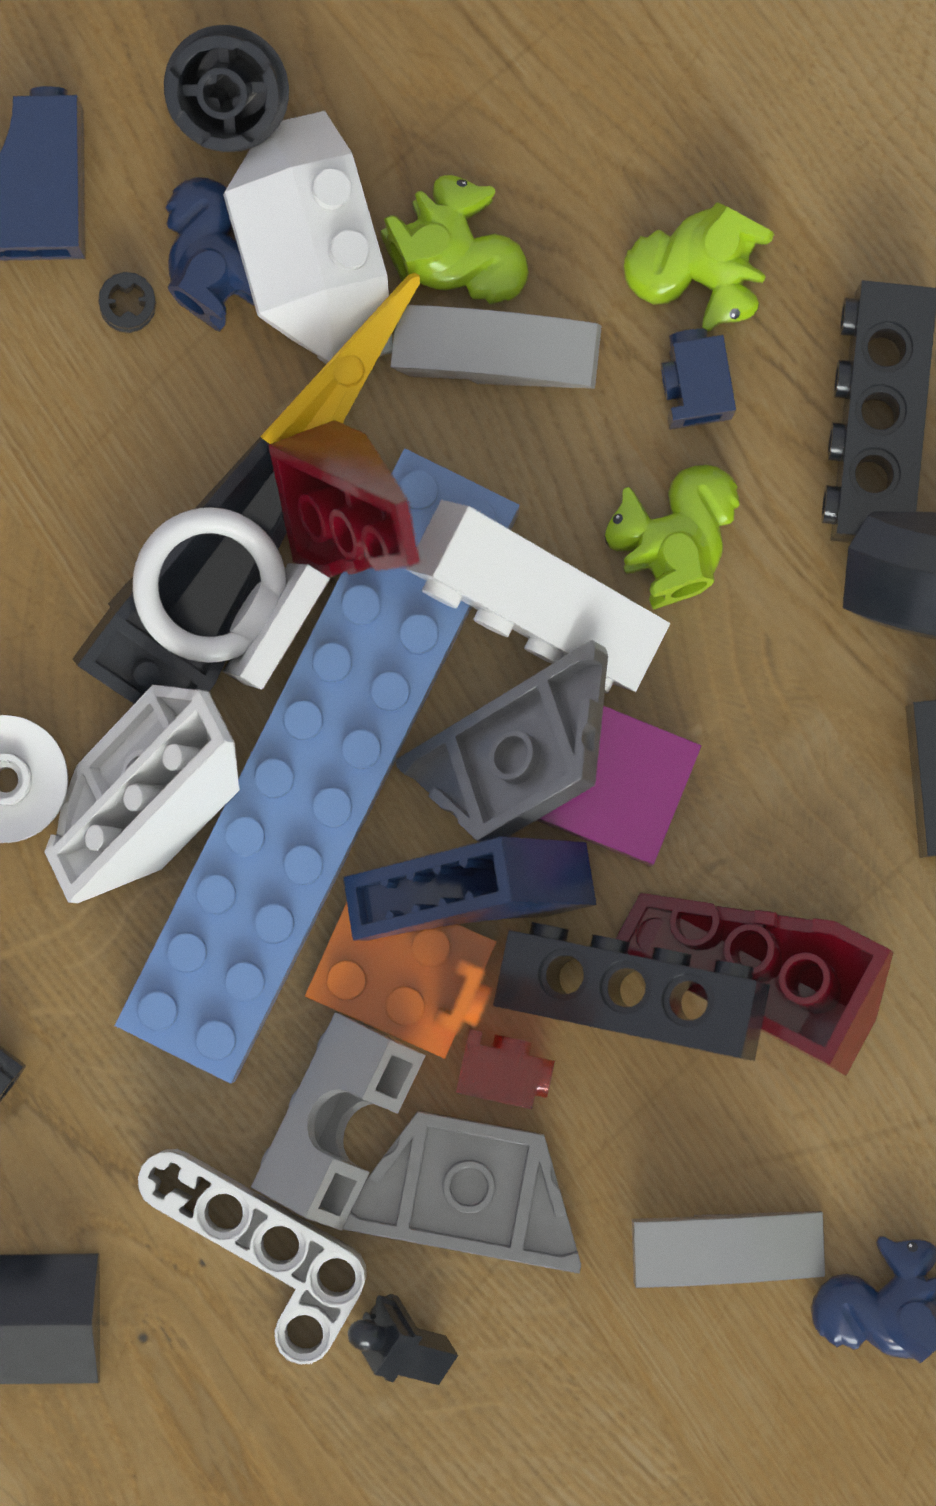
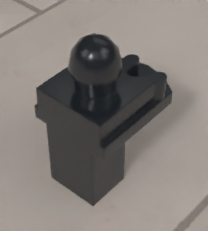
(398, 1347)

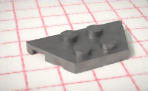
(519, 750)
(469, 1192)

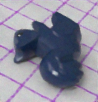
(203, 258)
(895, 1318)

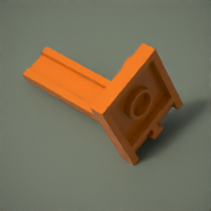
(407, 982)

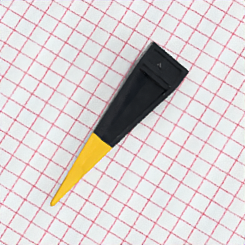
(211, 573)

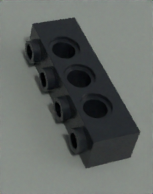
(908, 319)
(532, 986)

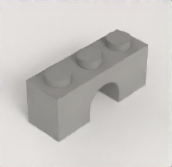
(307, 1158)

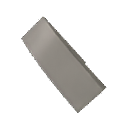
(496, 347)
(727, 1249)

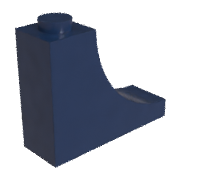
(43, 178)
(471, 885)

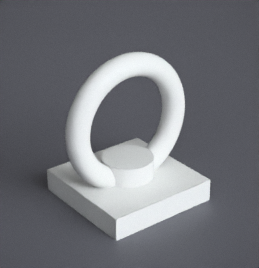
(265, 619)

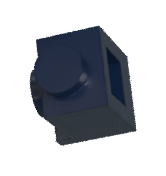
(698, 379)

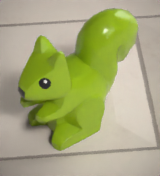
(704, 248)
(446, 252)
(680, 546)

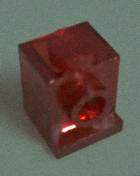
(503, 1071)

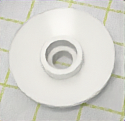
(40, 774)

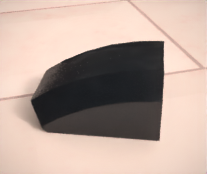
(894, 572)

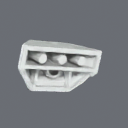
(307, 236)
(143, 792)

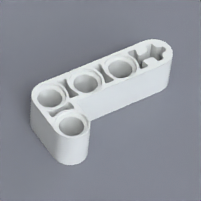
(247, 1242)

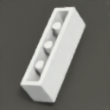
(533, 593)

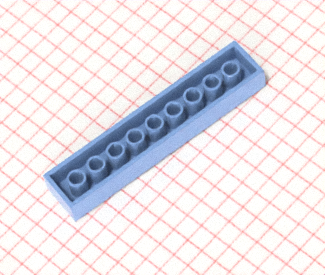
(302, 798)

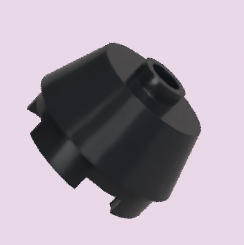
(226, 88)

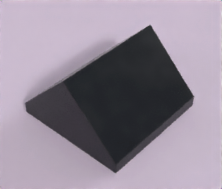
(50, 1318)

